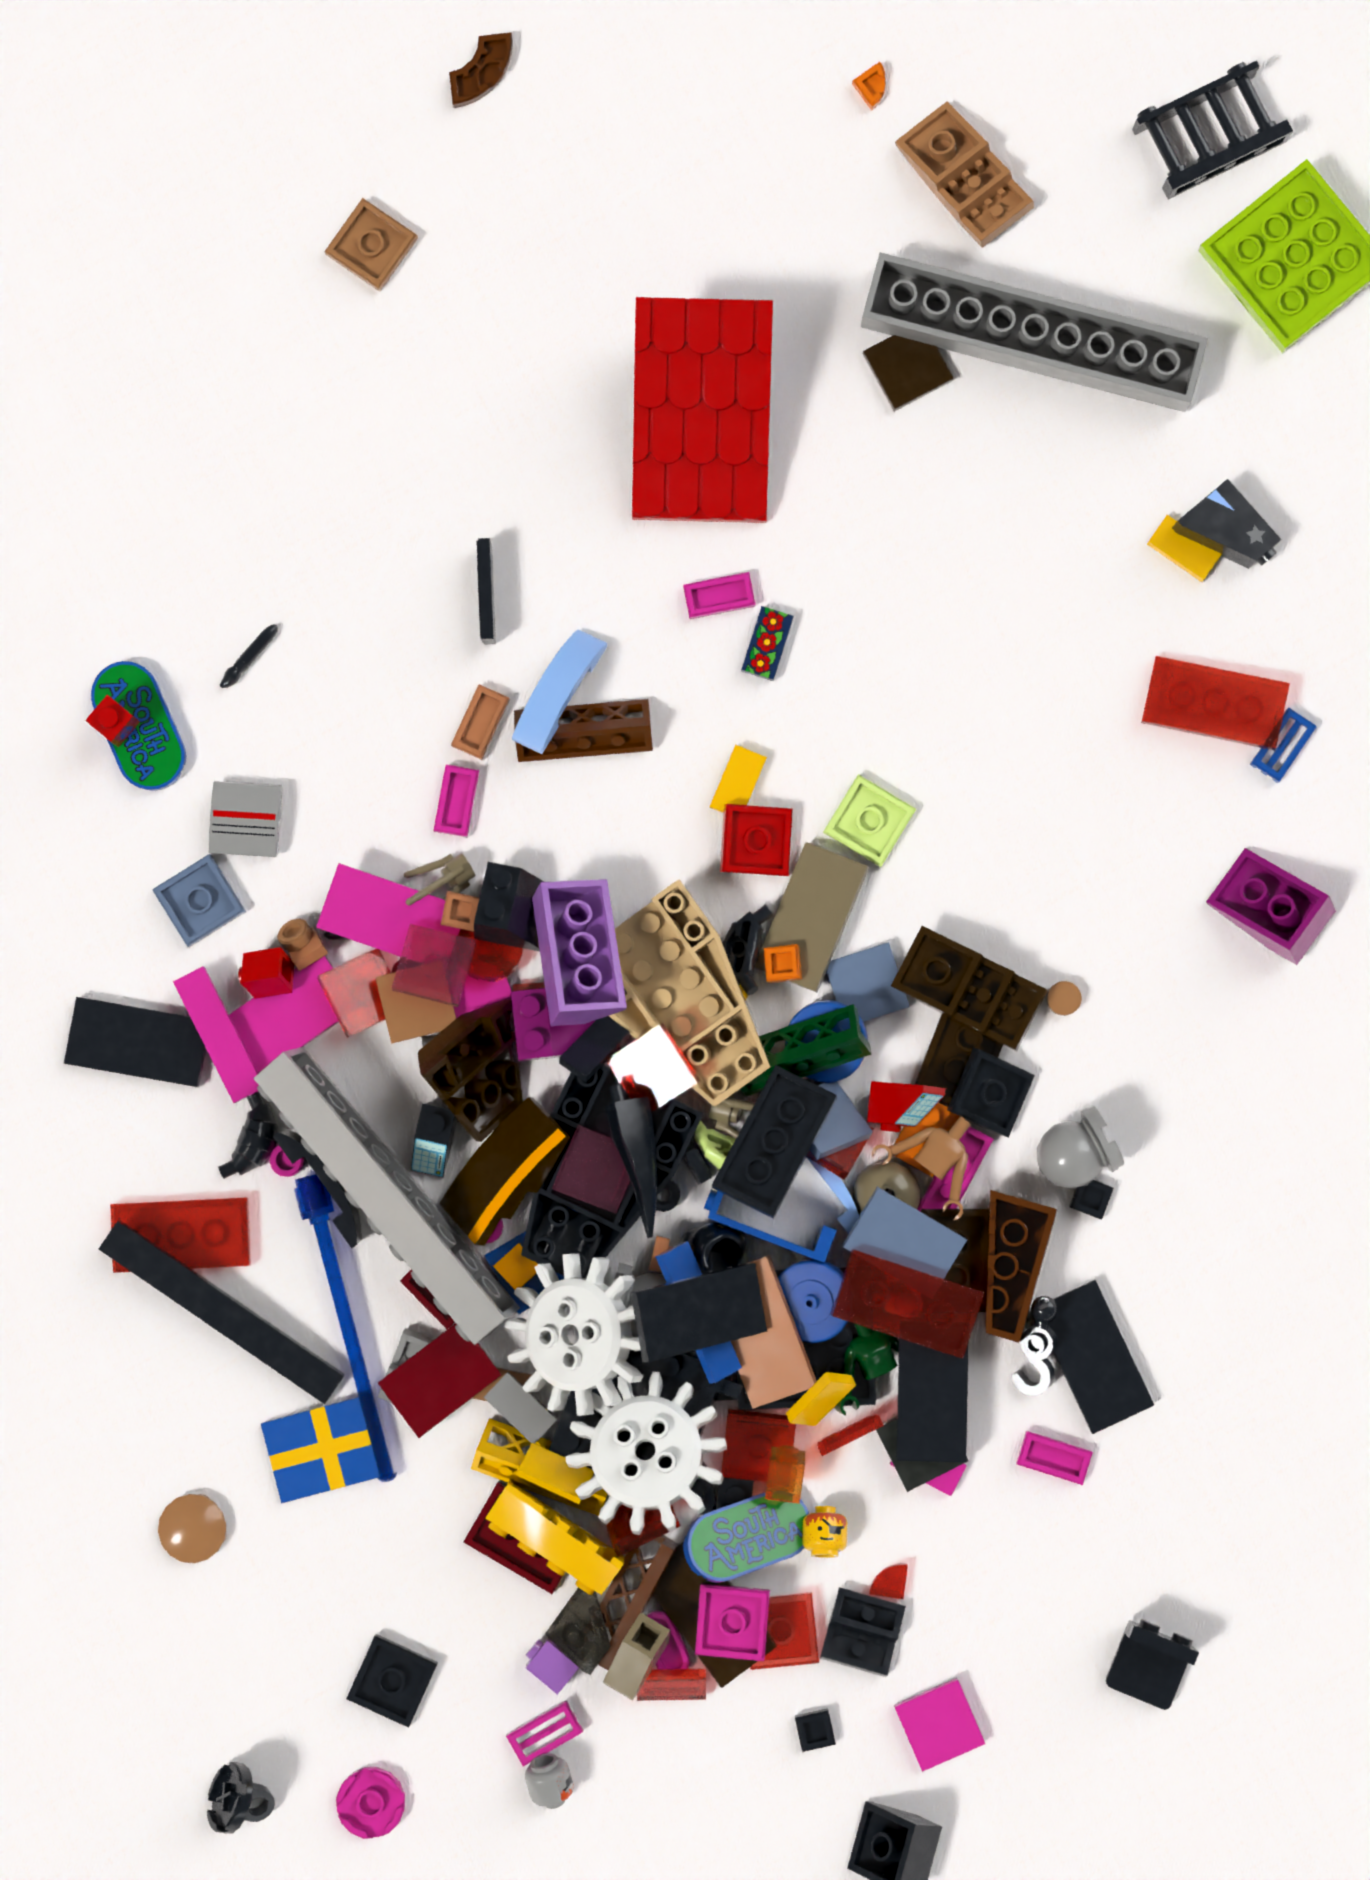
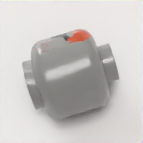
(549, 1781)

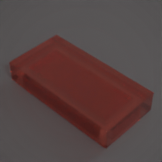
(849, 1434)
(674, 1685)

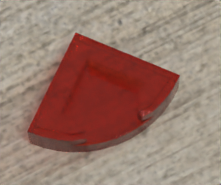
(890, 1581)

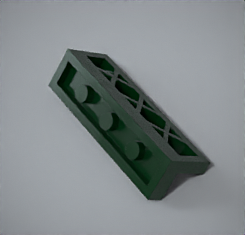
(823, 1053)

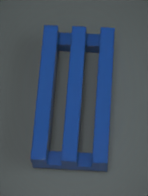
(1266, 768)

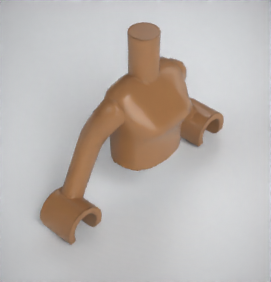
(938, 1155)

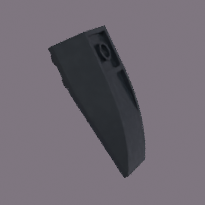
(595, 1231)

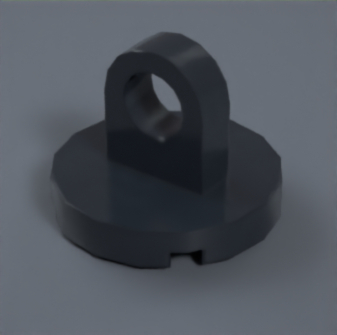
(232, 1796)

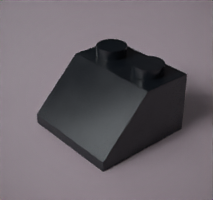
(506, 907)
(893, 1844)

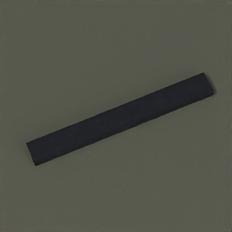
(221, 1311)

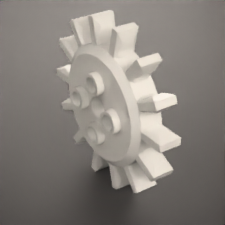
(547, 1341)
(651, 1485)

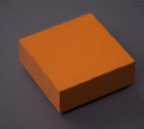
(782, 963)

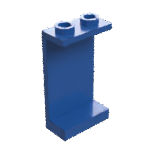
(820, 1248)

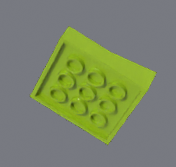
(1292, 256)

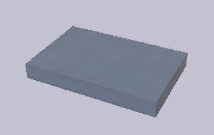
(904, 1235)

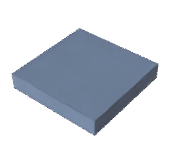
(199, 900)
(866, 982)
(842, 1127)

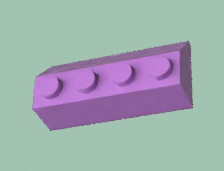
(578, 951)

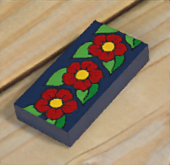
(767, 643)

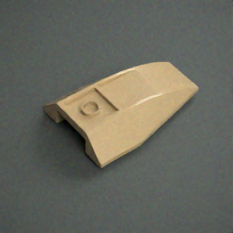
(683, 978)

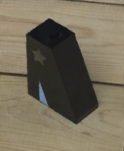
(1229, 526)

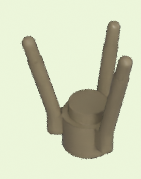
(456, 872)
(728, 1112)

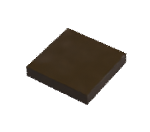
(906, 369)

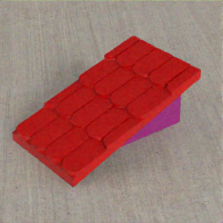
(701, 409)

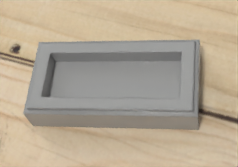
(520, 1408)

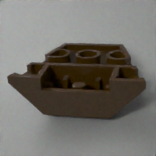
(475, 1068)

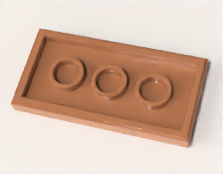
(774, 1360)

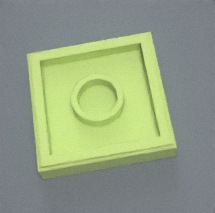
(869, 820)

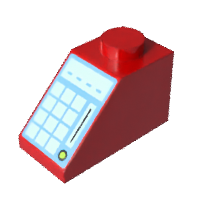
(901, 1104)

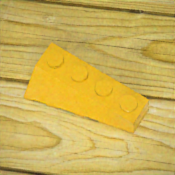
(555, 1538)

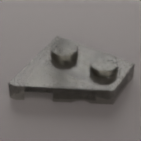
(581, 1631)

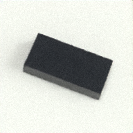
(594, 1048)

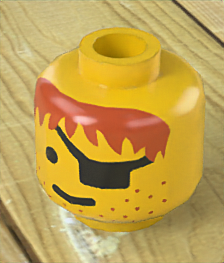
(825, 1532)

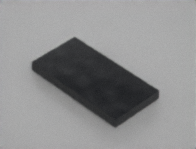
(135, 1042)
(774, 1141)
(698, 1312)
(1096, 1359)
(931, 1404)

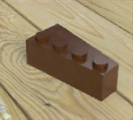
(1015, 1257)

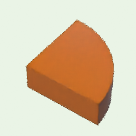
(871, 85)

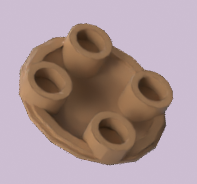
(192, 1528)

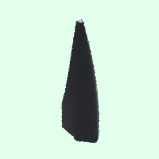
(634, 1139)

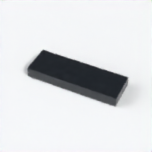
(486, 591)

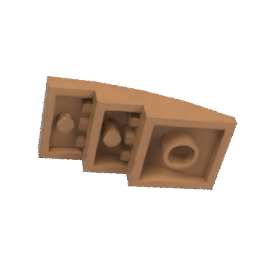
(964, 174)

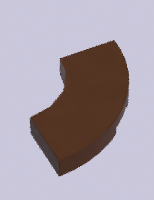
(483, 71)

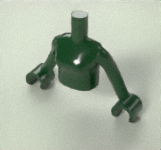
(873, 1355)

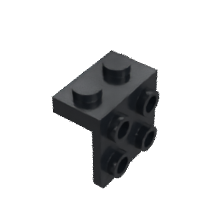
(1150, 1663)

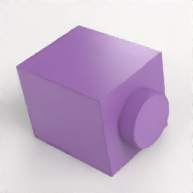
(550, 1665)

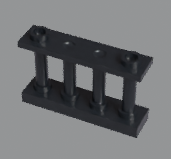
(1239, 147)

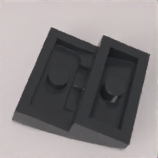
(862, 1632)

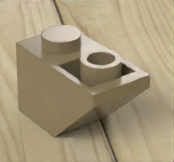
(637, 1656)

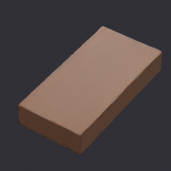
(480, 722)

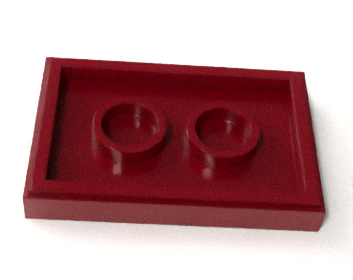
(438, 1380)
(506, 1550)

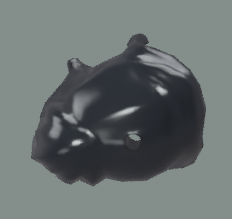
(716, 1246)

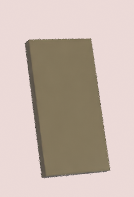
(815, 910)

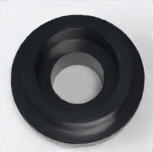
(673, 1200)

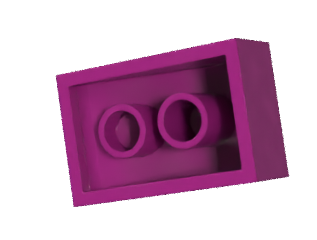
(1272, 905)
(533, 1031)

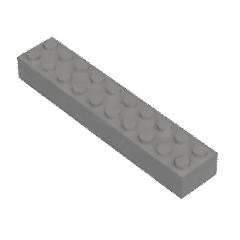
(1034, 332)
(386, 1194)

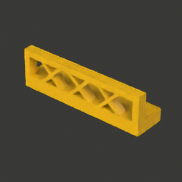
(505, 1461)

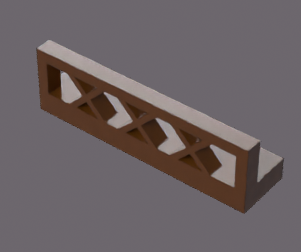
(594, 738)
(642, 1593)

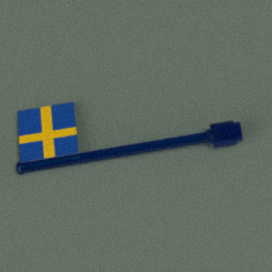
(340, 1440)

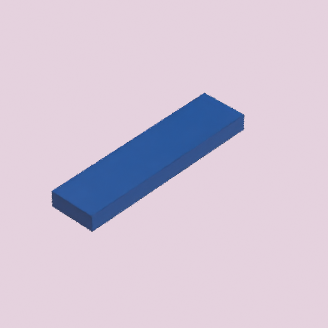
(716, 1360)

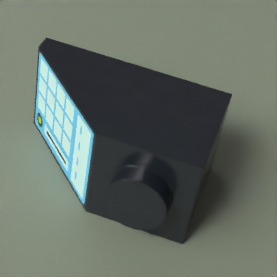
(433, 1140)

